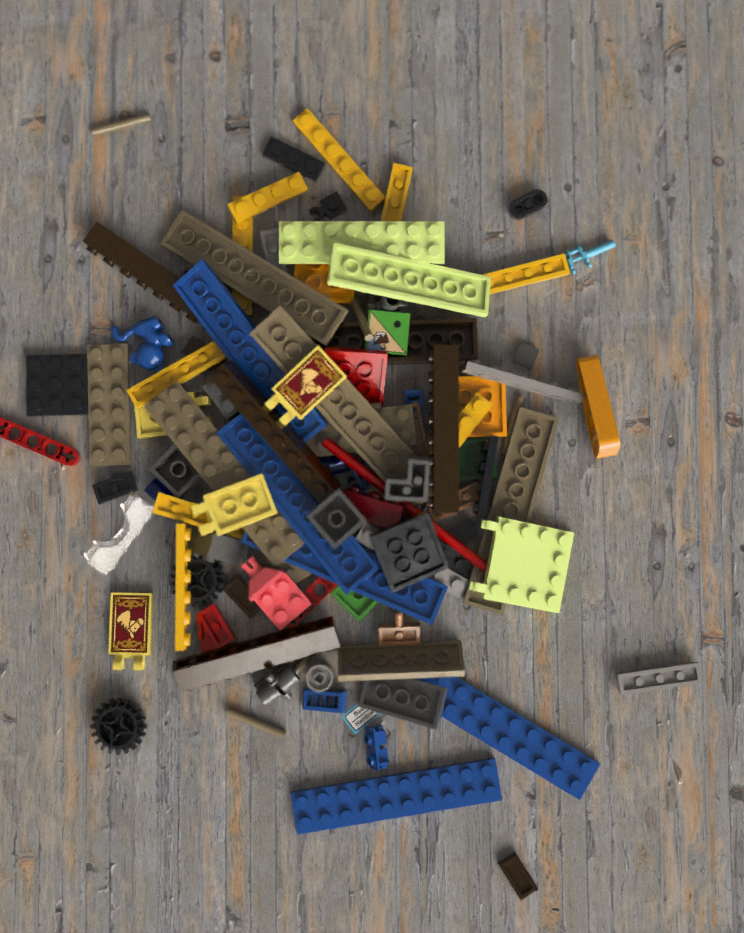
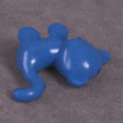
(148, 354)

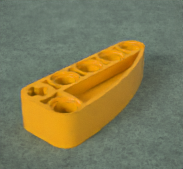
(597, 407)

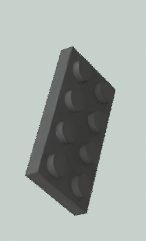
(405, 699)

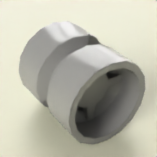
(319, 677)

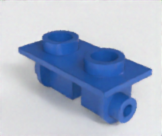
(376, 757)

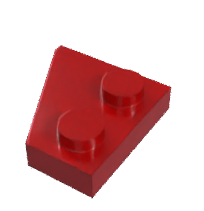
(213, 629)

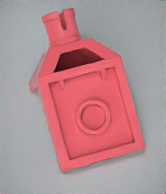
(275, 593)

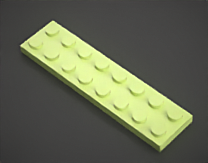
(312, 240)
(409, 280)

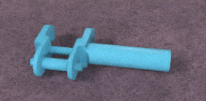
(587, 254)

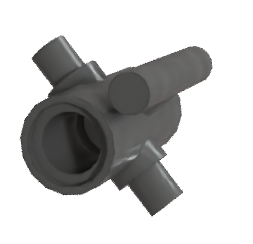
(386, 304)
(277, 684)

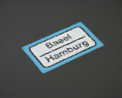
(359, 717)

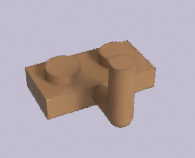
(399, 632)

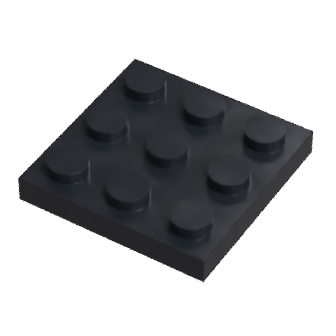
(56, 385)
(409, 551)

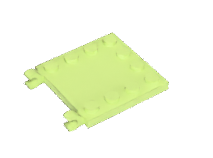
(525, 564)

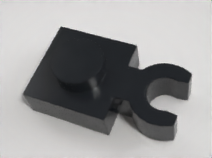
(330, 206)

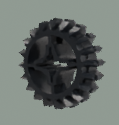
(204, 585)
(102, 722)

